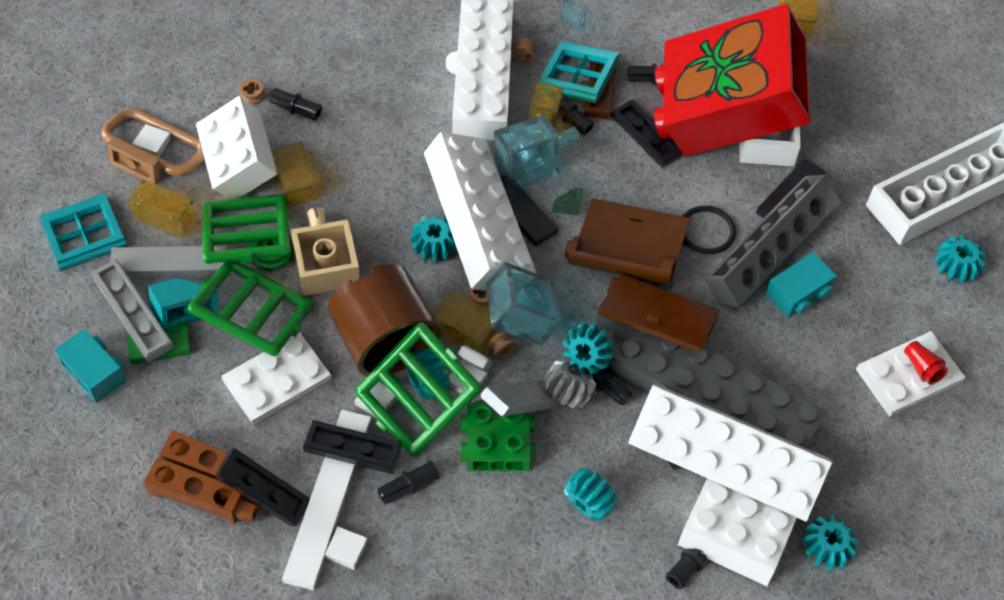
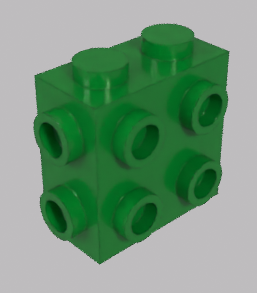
(497, 440)

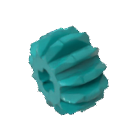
(433, 239)
(960, 259)
(577, 350)
(434, 366)
(591, 494)
(834, 554)

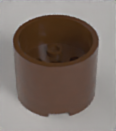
(378, 314)

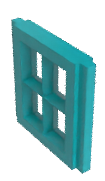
(585, 53)
(91, 250)

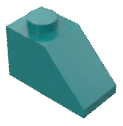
(171, 299)

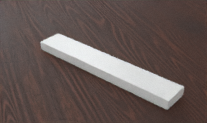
(322, 512)

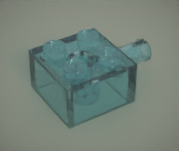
(530, 151)
(525, 304)

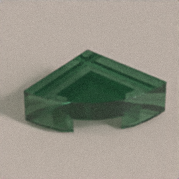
(569, 202)

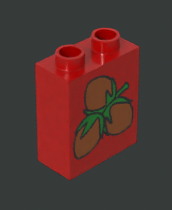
(734, 82)

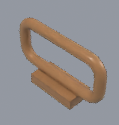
(141, 162)

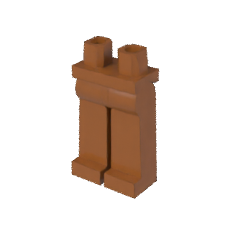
(188, 476)

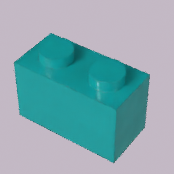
(801, 285)
(91, 365)

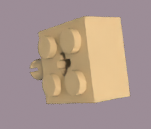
(324, 254)

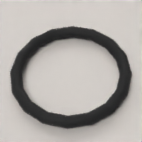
(725, 216)

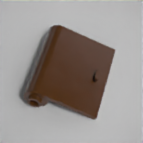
(629, 241)
(658, 312)

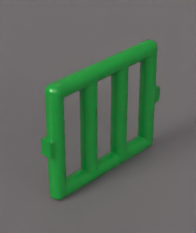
(246, 255)
(249, 333)
(382, 372)

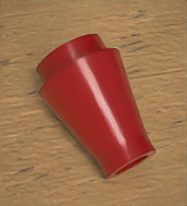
(926, 363)

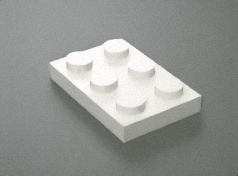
(896, 380)
(273, 382)

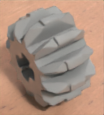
(568, 385)

